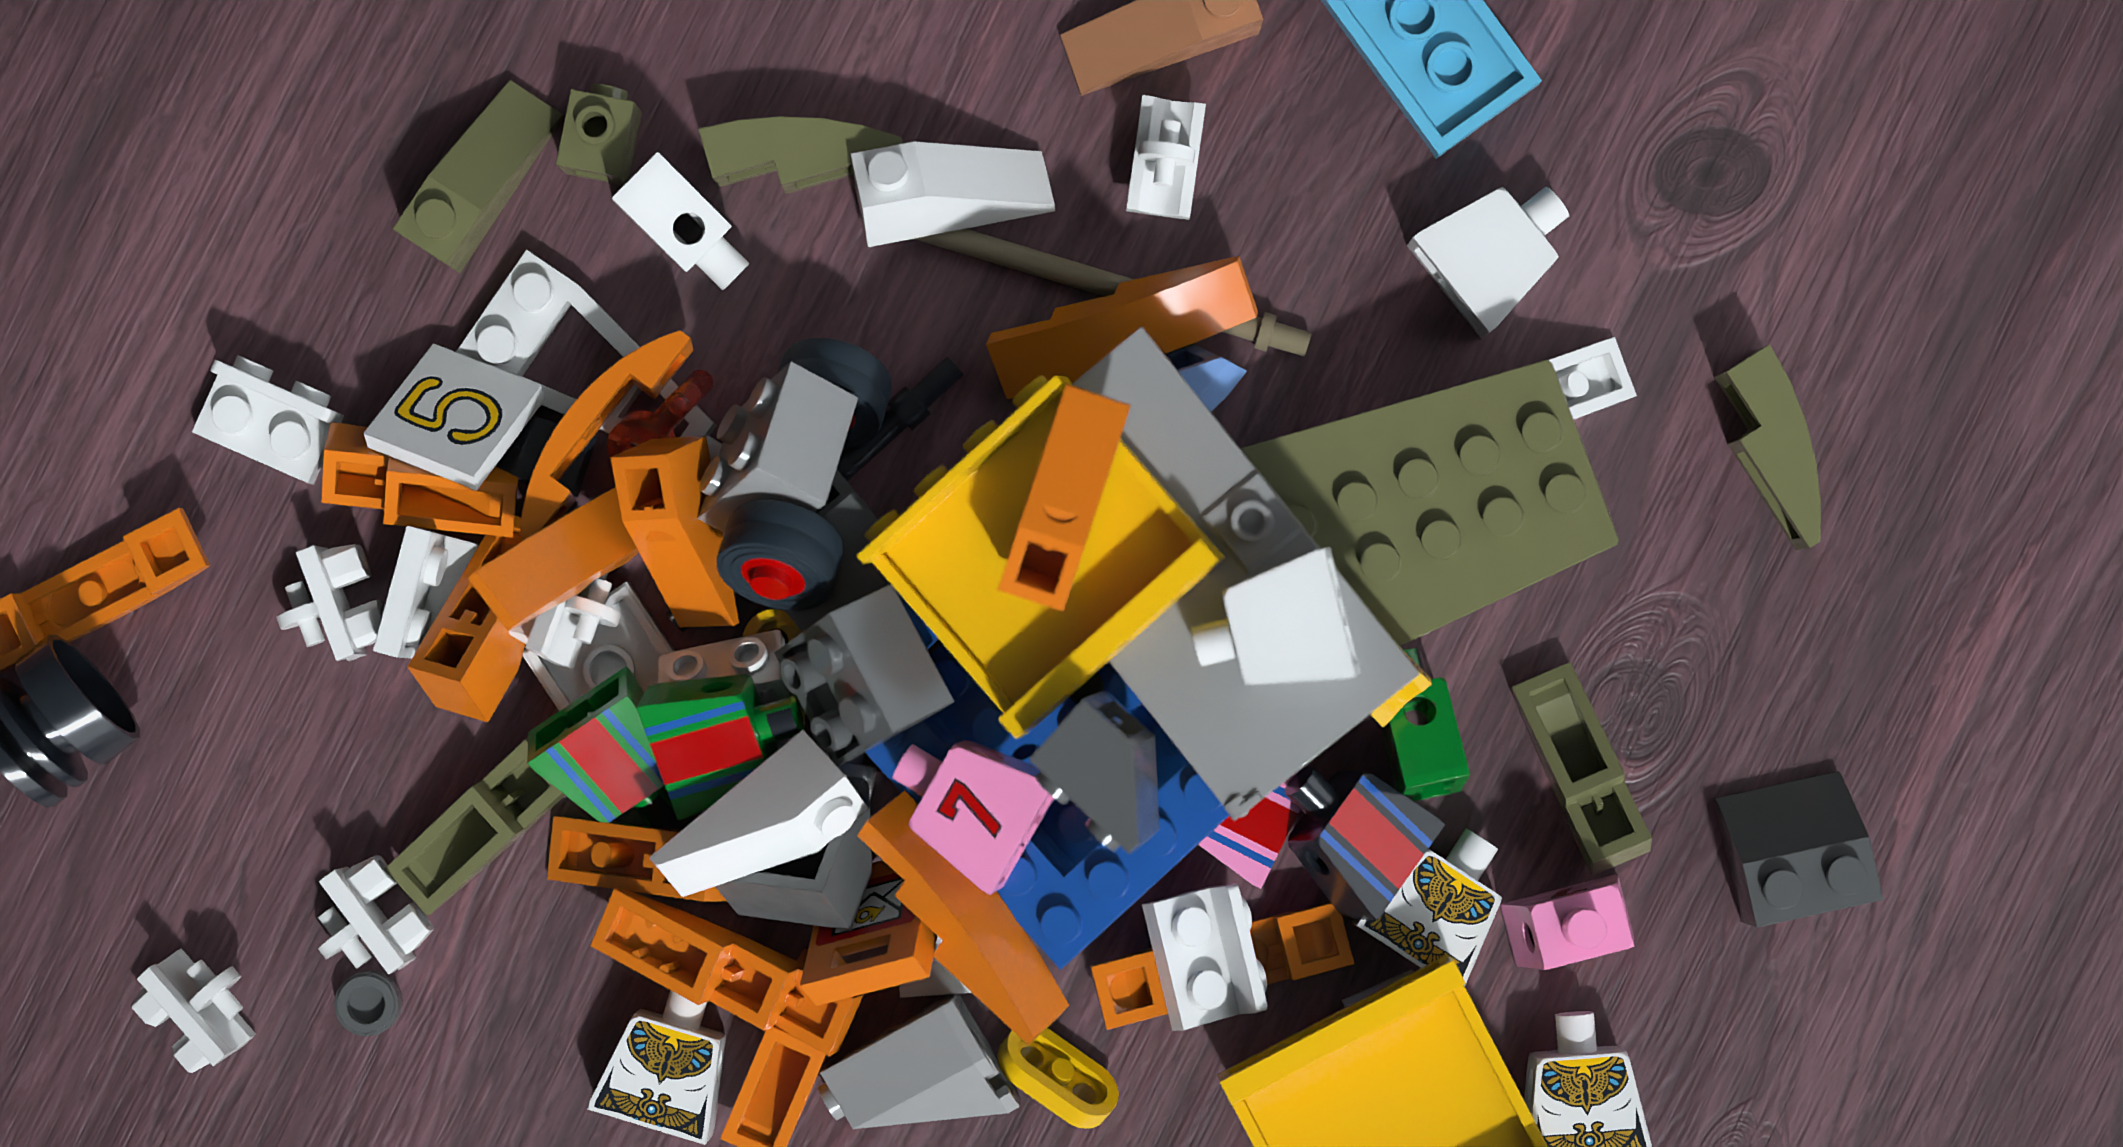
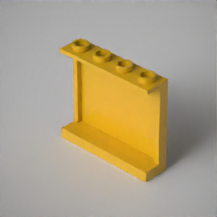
(957, 539)
(1386, 1073)

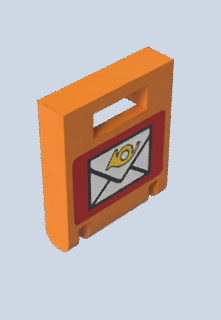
(879, 922)

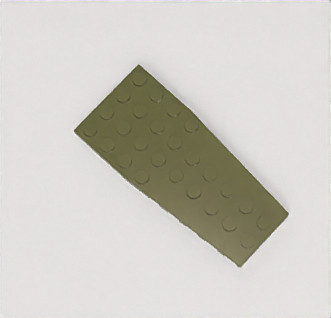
(1443, 498)

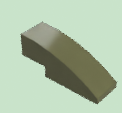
(798, 148)
(1777, 444)
(1582, 769)
(474, 831)

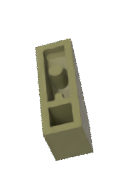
(478, 176)

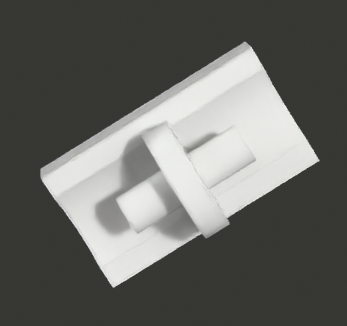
(1166, 157)
(326, 574)
(564, 628)
(354, 895)
(199, 1007)

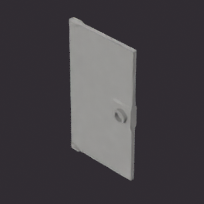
(1230, 732)

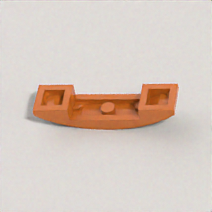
(647, 368)
(102, 587)
(1285, 944)

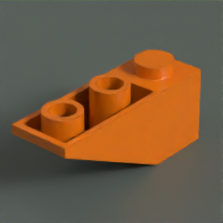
(1064, 497)
(661, 510)

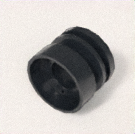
(58, 714)

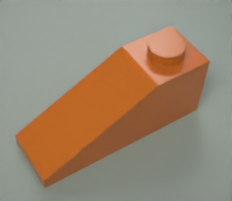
(467, 650)
(613, 856)

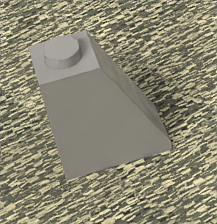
(919, 1072)

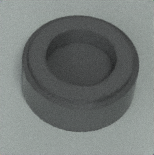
(368, 1003)

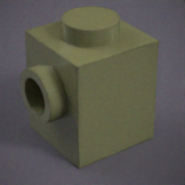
(599, 134)

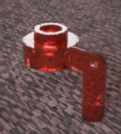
(646, 425)

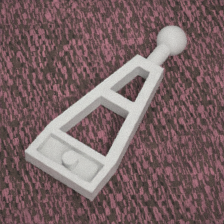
(525, 317)

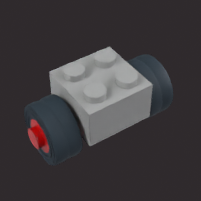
(781, 466)

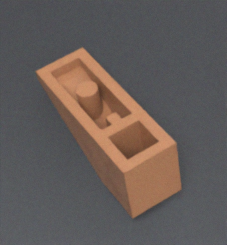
(1153, 36)

